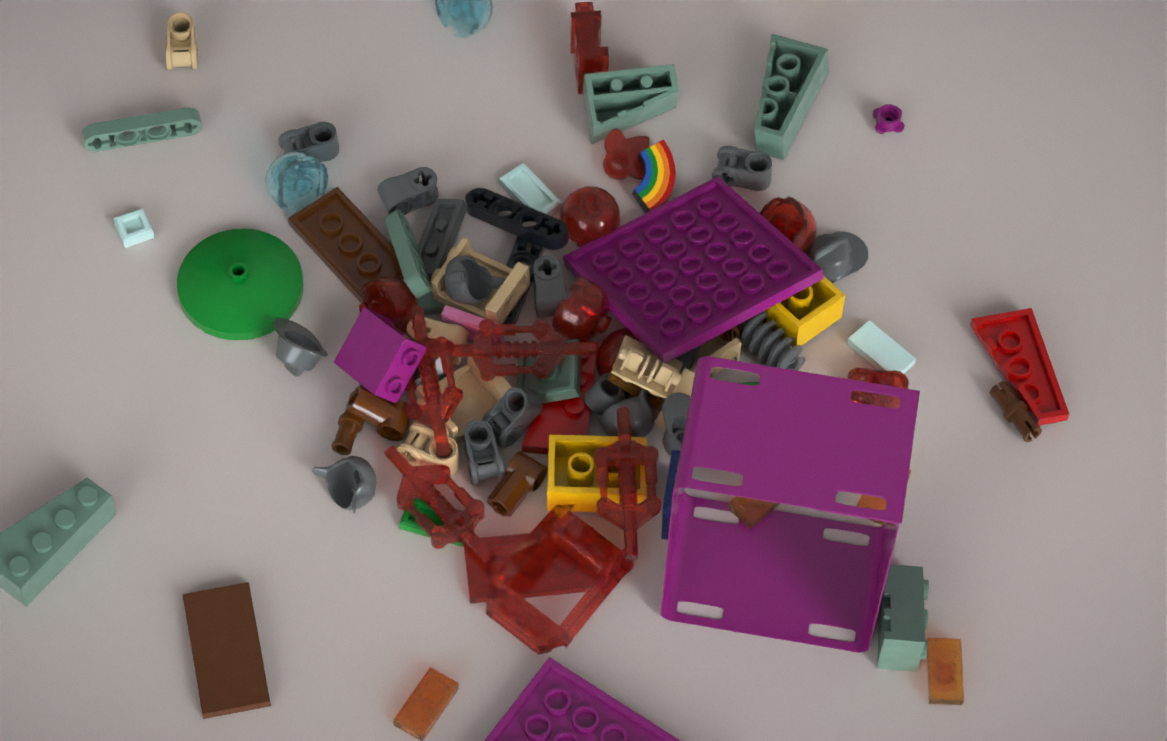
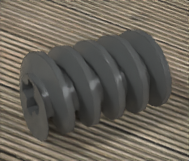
(768, 344)

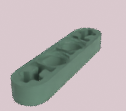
(109, 135)
(408, 254)

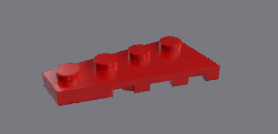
(1024, 362)
(562, 416)

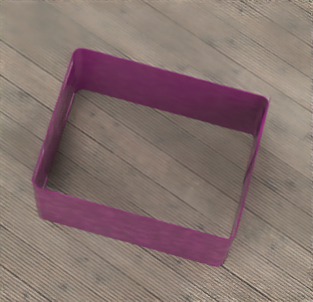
(795, 446)

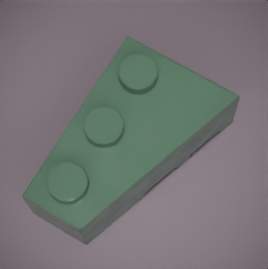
(627, 97)
(903, 619)

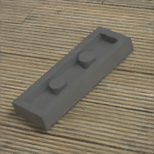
(441, 232)

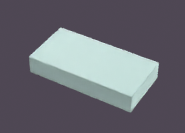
(529, 190)
(880, 349)

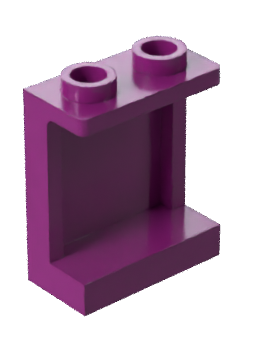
(379, 355)

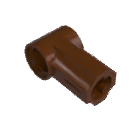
(387, 416)
(521, 477)

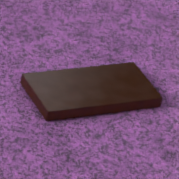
(346, 241)
(226, 650)

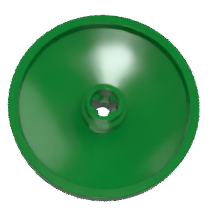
(239, 284)

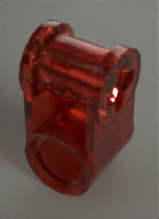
(883, 377)

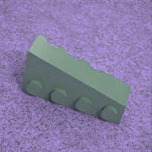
(788, 91)
(50, 538)

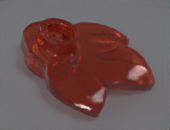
(625, 153)

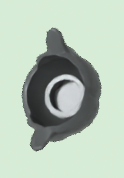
(469, 281)
(640, 416)
(346, 475)

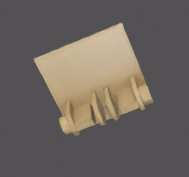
(641, 367)

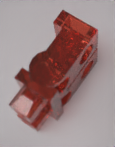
(586, 42)

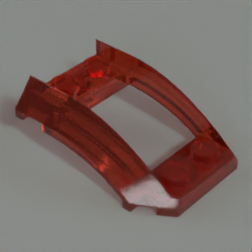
(583, 544)

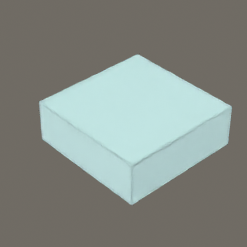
(133, 227)

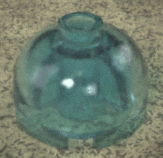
(464, 15)
(295, 180)

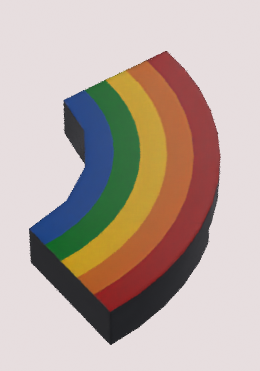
(657, 176)

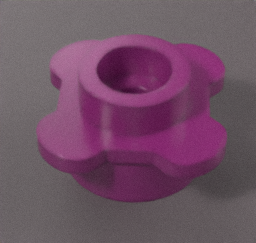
(891, 113)

